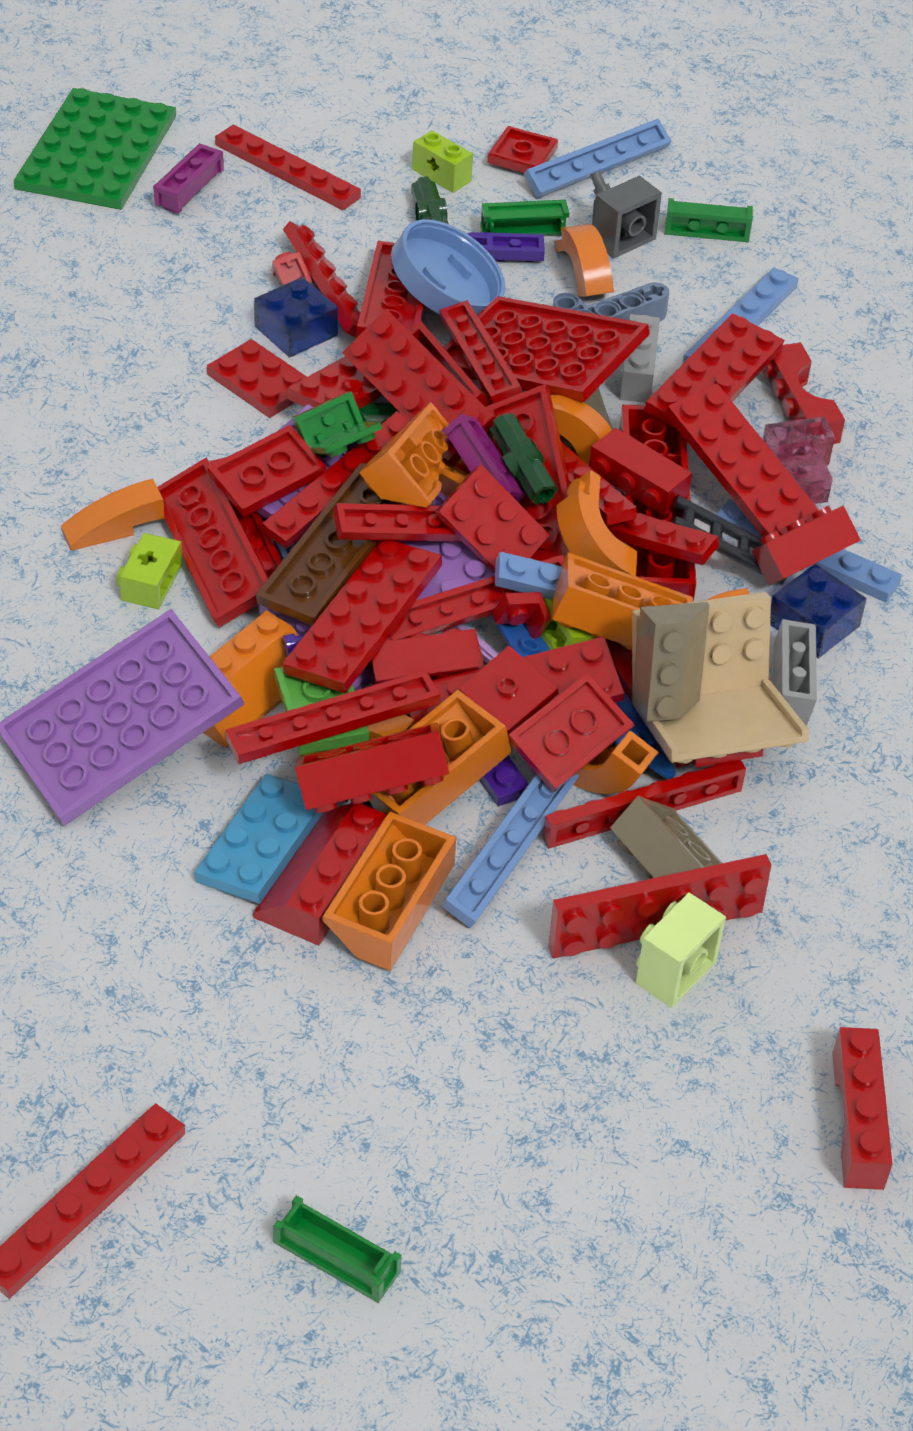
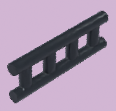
(718, 526)

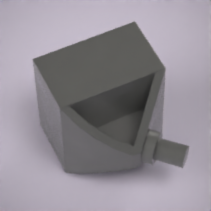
(625, 213)

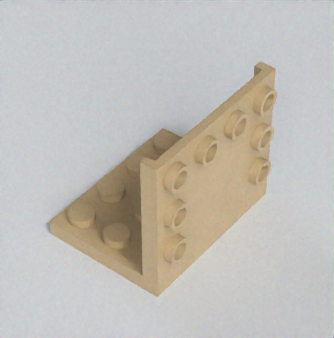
(737, 700)

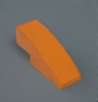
(114, 515)

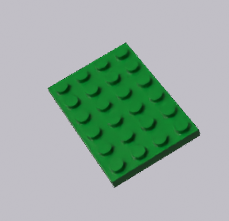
(95, 148)

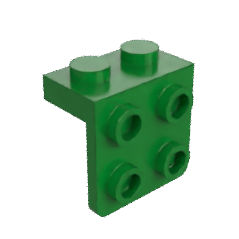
(334, 425)

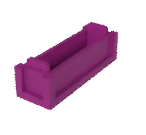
(188, 177)
(477, 448)

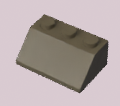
(669, 659)
(660, 839)

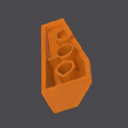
(411, 461)

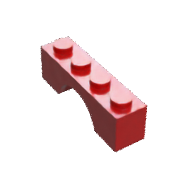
(787, 376)
(866, 1134)

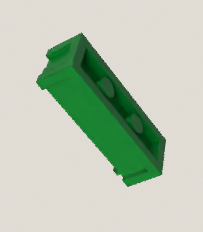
(524, 217)
(708, 221)
(337, 1250)

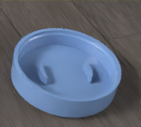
(446, 266)

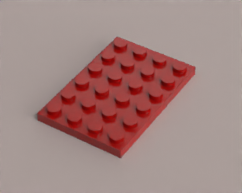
(556, 345)

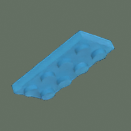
(258, 841)

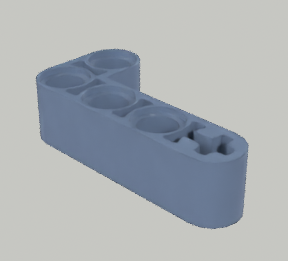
(644, 300)

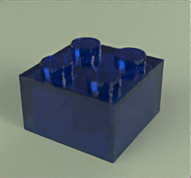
(296, 317)
(819, 600)

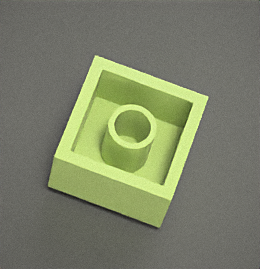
(679, 949)

